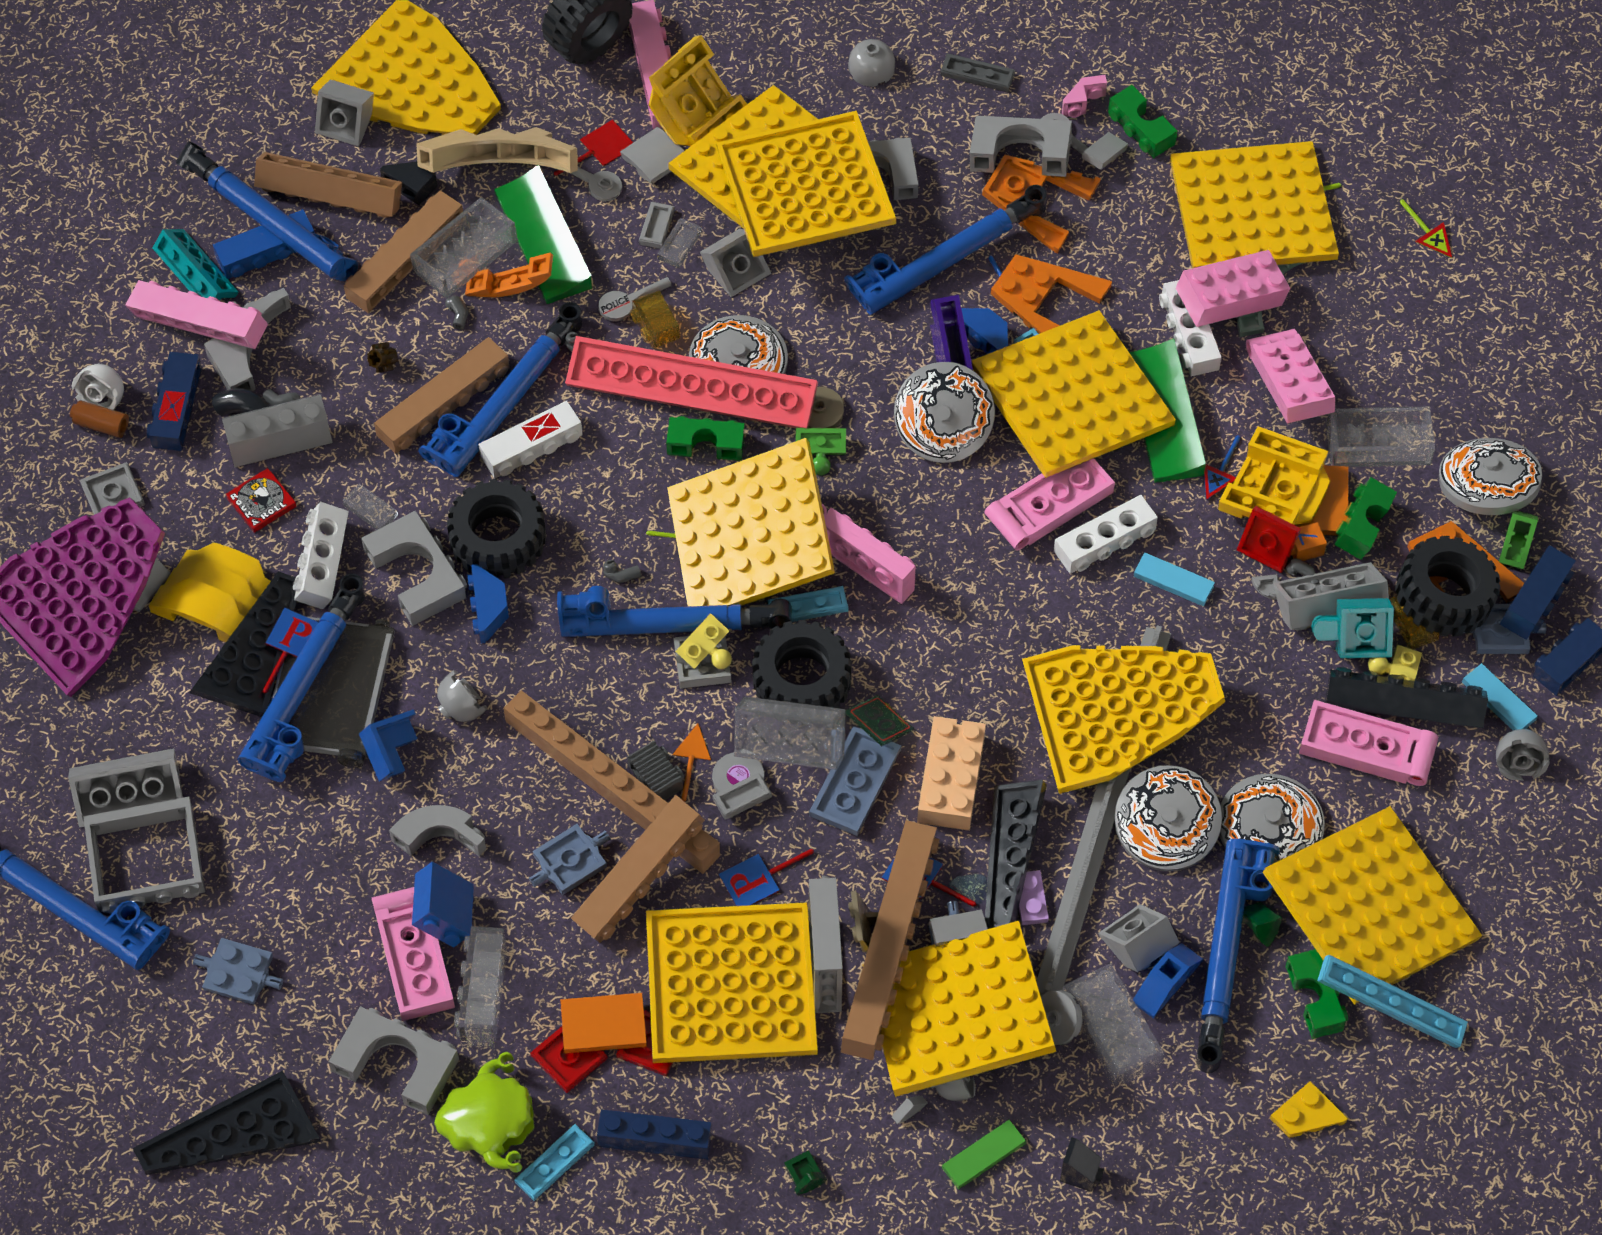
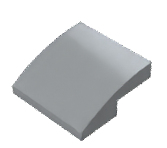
(652, 154)
(704, 673)

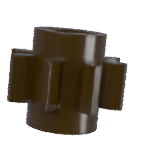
(382, 357)

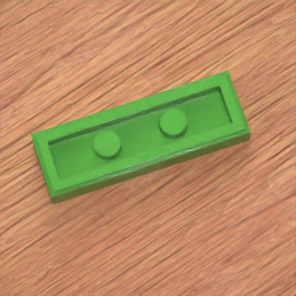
(983, 1154)

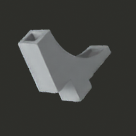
(233, 360)

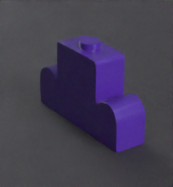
(949, 331)

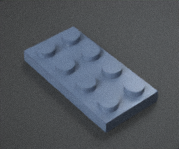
(855, 783)

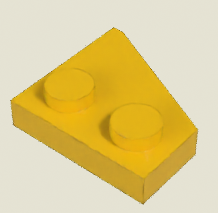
(1307, 1112)

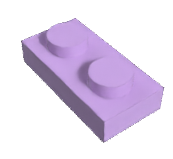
(1032, 901)

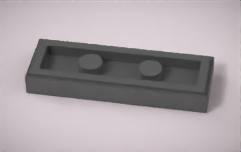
(977, 72)

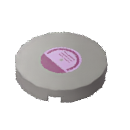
(733, 769)

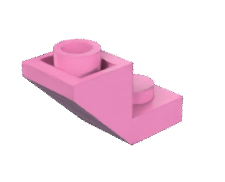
(1076, 100)

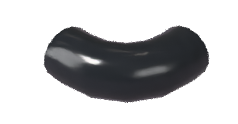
(237, 401)

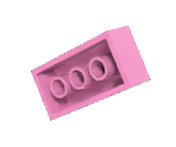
(1232, 288)

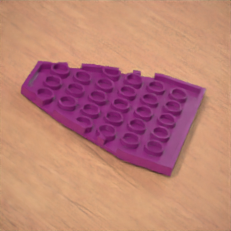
(78, 590)

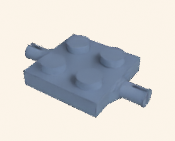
(1496, 639)
(569, 859)
(238, 971)

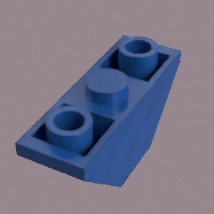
(985, 329)
(489, 602)
(1166, 979)

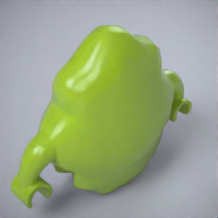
(488, 1115)

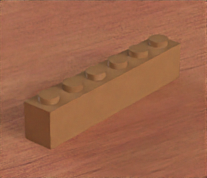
(327, 184)
(393, 259)
(442, 395)
(638, 869)

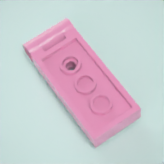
(1291, 375)
(1057, 500)
(869, 556)
(1356, 740)
(414, 965)

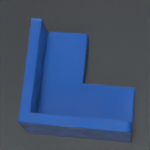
(382, 740)

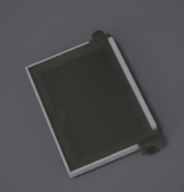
(344, 692)

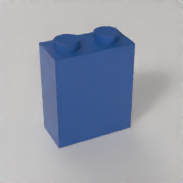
(442, 904)

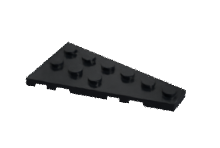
(245, 660)
(247, 1124)

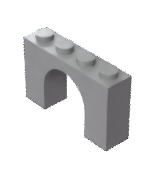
(995, 133)
(898, 161)
(412, 536)
(373, 1031)

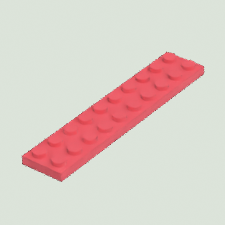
(691, 383)

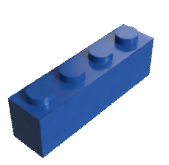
(254, 248)

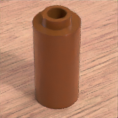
(99, 418)

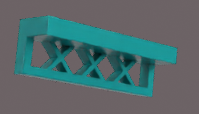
(190, 265)

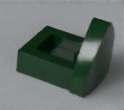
(1262, 922)
(804, 1173)

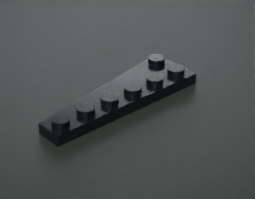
(1011, 842)

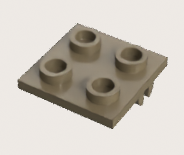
(863, 920)

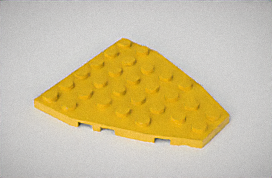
(416, 74)
(1116, 706)

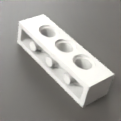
(1197, 360)
(332, 522)
(1111, 523)

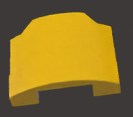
(690, 95)
(1278, 477)
(211, 588)

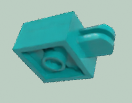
(1356, 637)

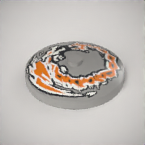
(741, 342)
(944, 412)
(1490, 476)
(1272, 812)
(1168, 818)

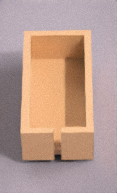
(951, 773)

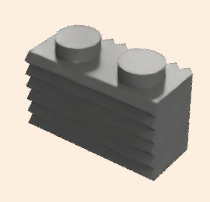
(655, 771)

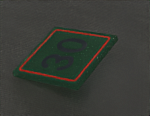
(879, 720)

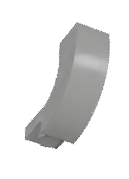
(434, 822)

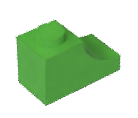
(1518, 539)

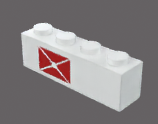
(530, 439)

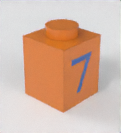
(1309, 543)

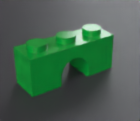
(1152, 135)
(686, 433)
(1371, 501)
(1326, 1014)

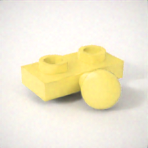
(704, 642)
(1404, 663)

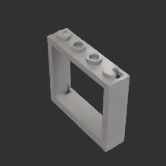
(134, 818)
(825, 945)

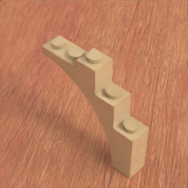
(496, 146)

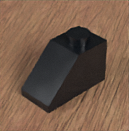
(416, 181)
(1081, 1166)

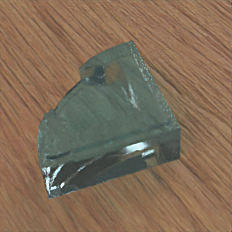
(968, 884)

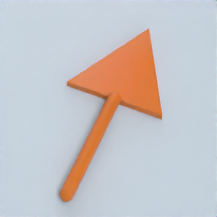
(692, 747)

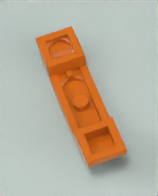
(511, 281)

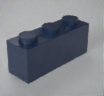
(1569, 656)

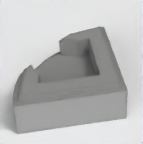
(1265, 585)
(909, 1108)

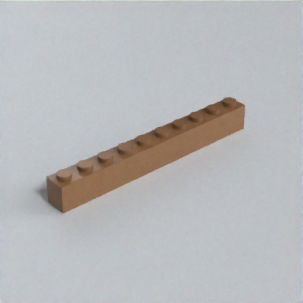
(600, 773)
(889, 940)

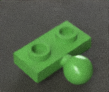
(822, 443)

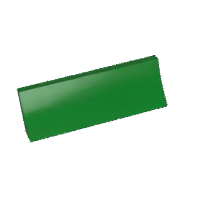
(542, 231)
(1175, 450)

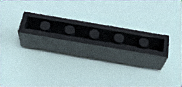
(1407, 698)

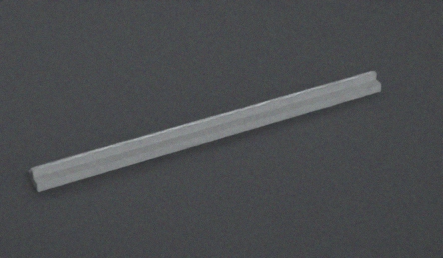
(1086, 867)

